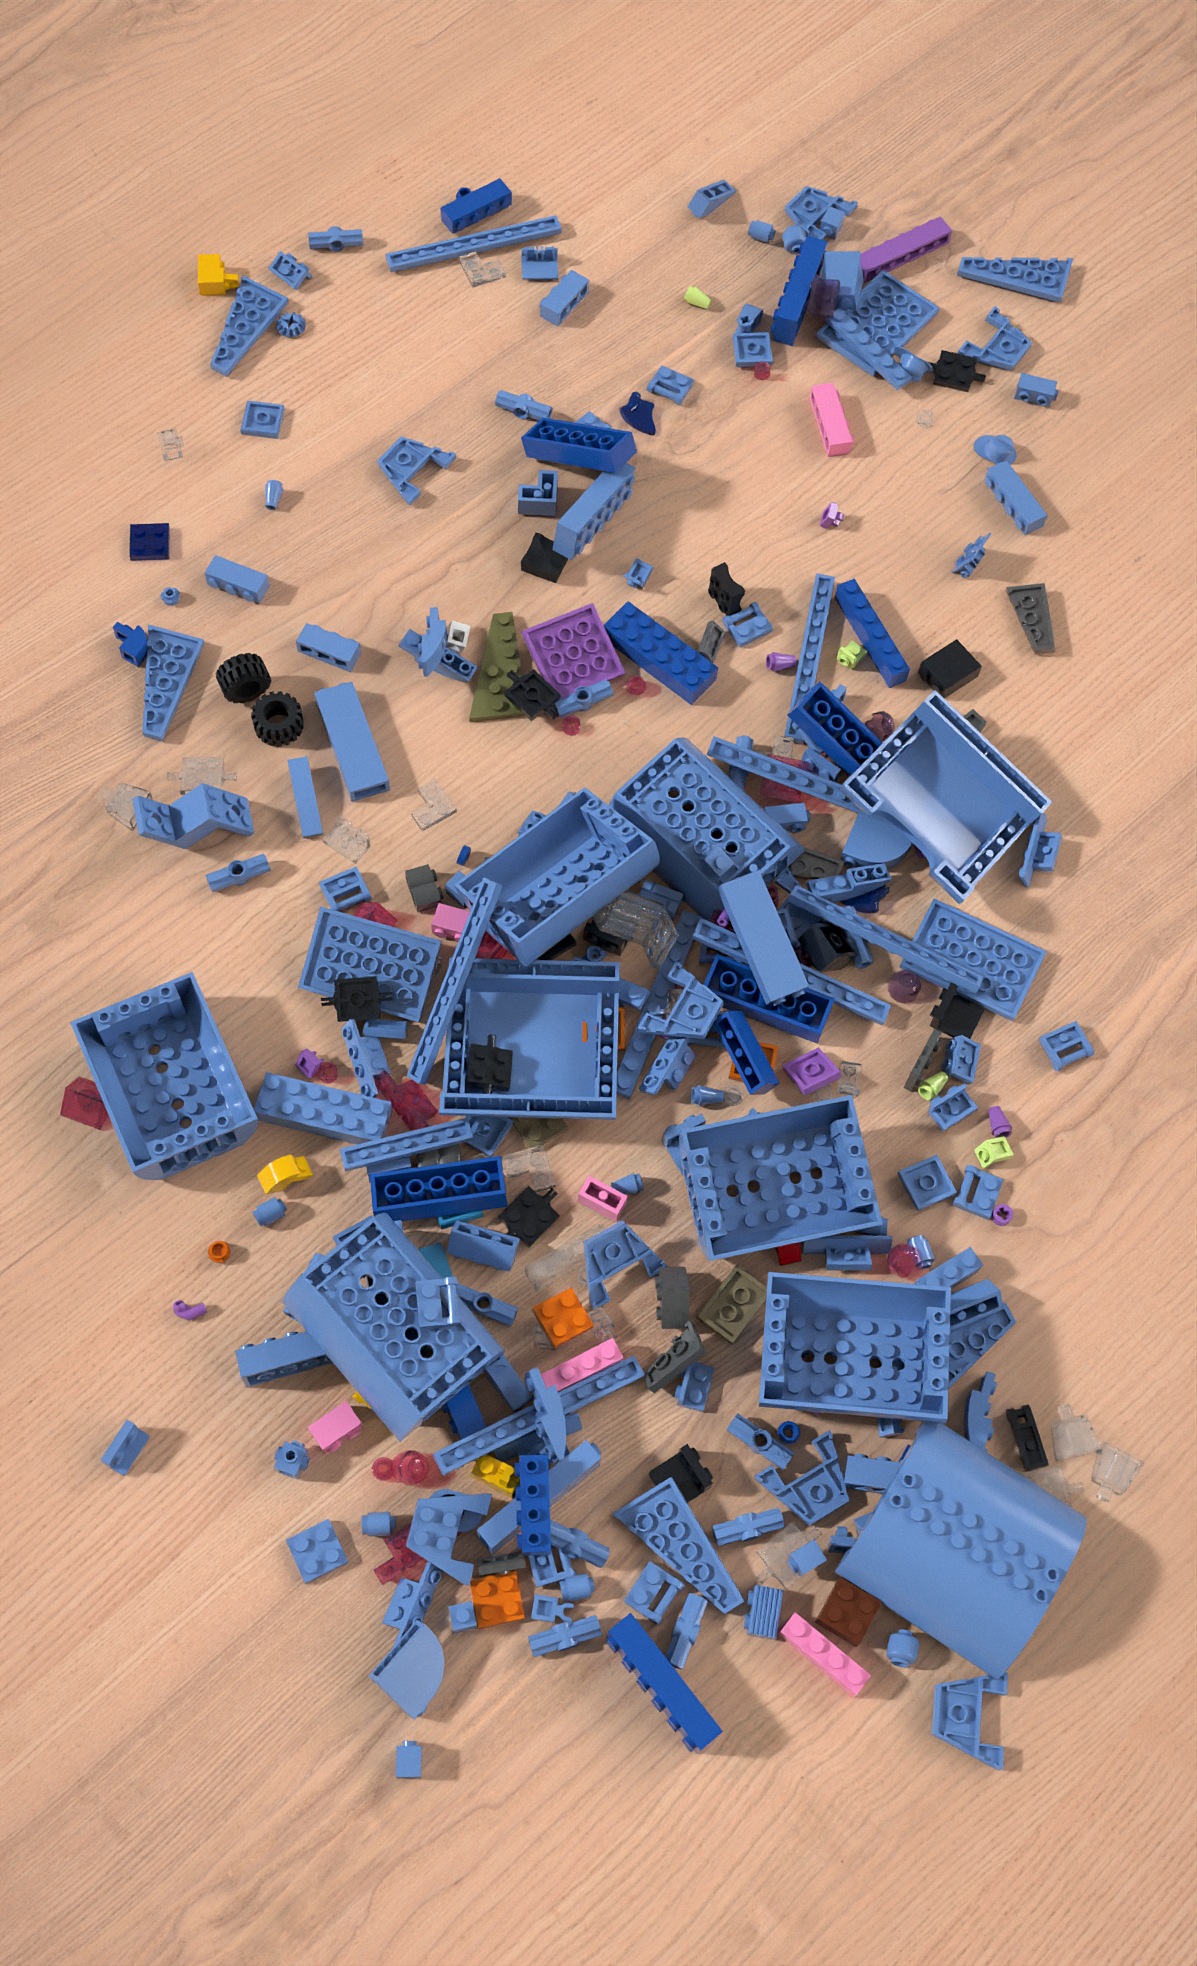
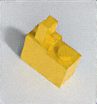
(212, 275)
(496, 1475)

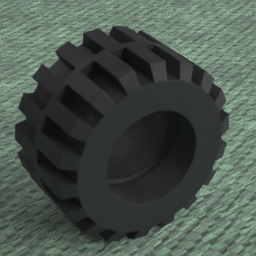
(243, 678)
(277, 705)

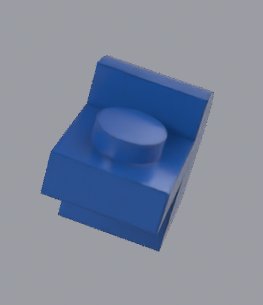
(134, 643)

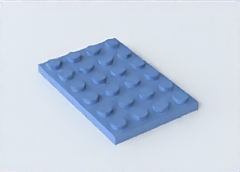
(887, 313)
(358, 948)
(1001, 958)

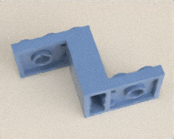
(193, 816)

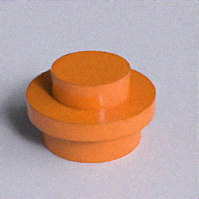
(219, 1251)

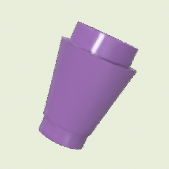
(780, 661)
(999, 1123)

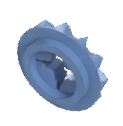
(295, 329)

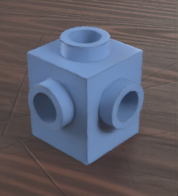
(291, 1467)

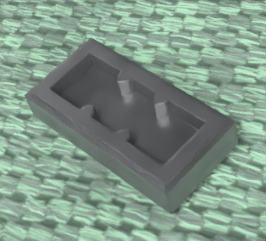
(711, 641)
(501, 1563)

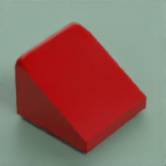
(788, 1254)

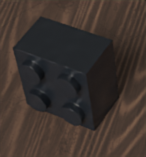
(827, 947)

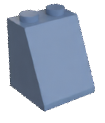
(846, 268)

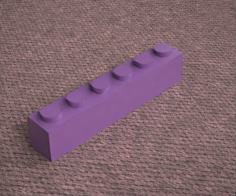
(905, 248)

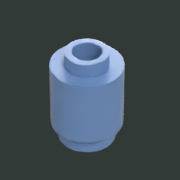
(761, 231)
(269, 1211)
(923, 1251)
(378, 1524)
(577, 1587)

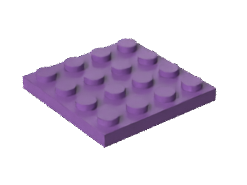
(573, 650)

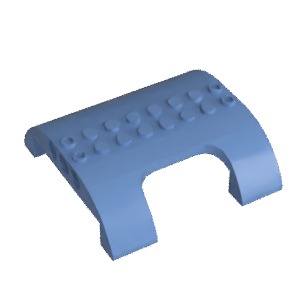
(947, 794)

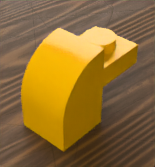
(282, 1172)

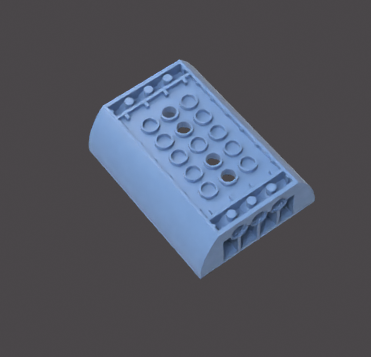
(682, 834)
(548, 869)
(142, 1099)
(767, 1151)
(856, 1324)
(370, 1338)

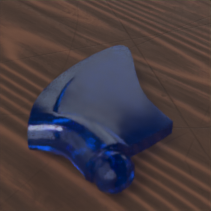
(639, 414)
(869, 901)

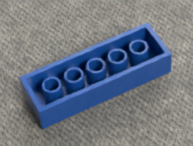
(797, 291)
(579, 444)
(660, 653)
(834, 728)
(738, 989)
(439, 1189)
(663, 1683)

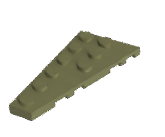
(499, 658)

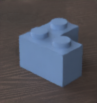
(539, 498)

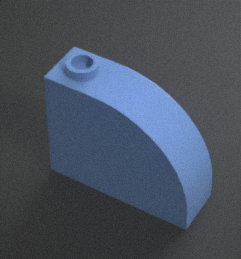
(874, 843)
(412, 1670)

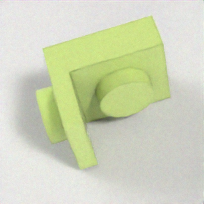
(851, 655)
(993, 1151)

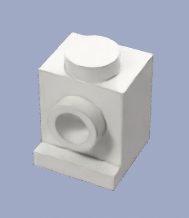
(460, 633)

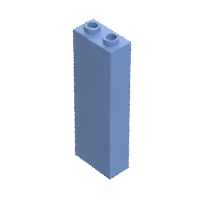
(352, 741)
(763, 938)
(562, 1479)

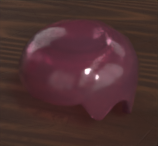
(902, 1260)
(410, 1467)

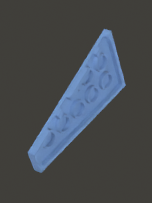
(1025, 275)
(246, 322)
(168, 670)
(972, 1341)
(674, 1533)

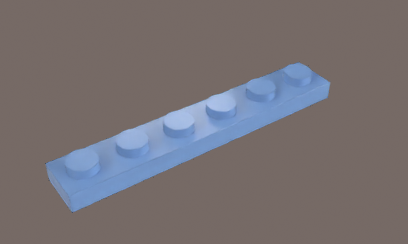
(869, 349)
(406, 1144)

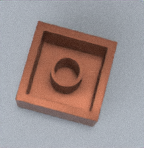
(848, 1612)

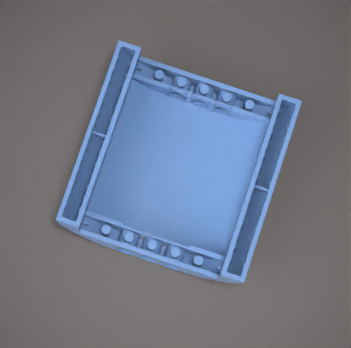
(541, 1019)
(965, 1548)

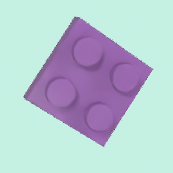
(811, 1071)

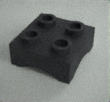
(542, 560)
(725, 590)

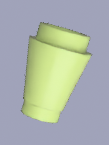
(697, 298)
(932, 1086)

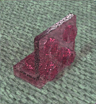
(780, 791)

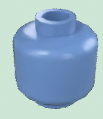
(792, 238)
(902, 1648)

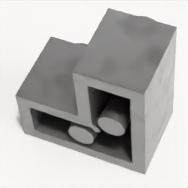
(673, 1294)

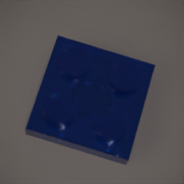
(149, 541)

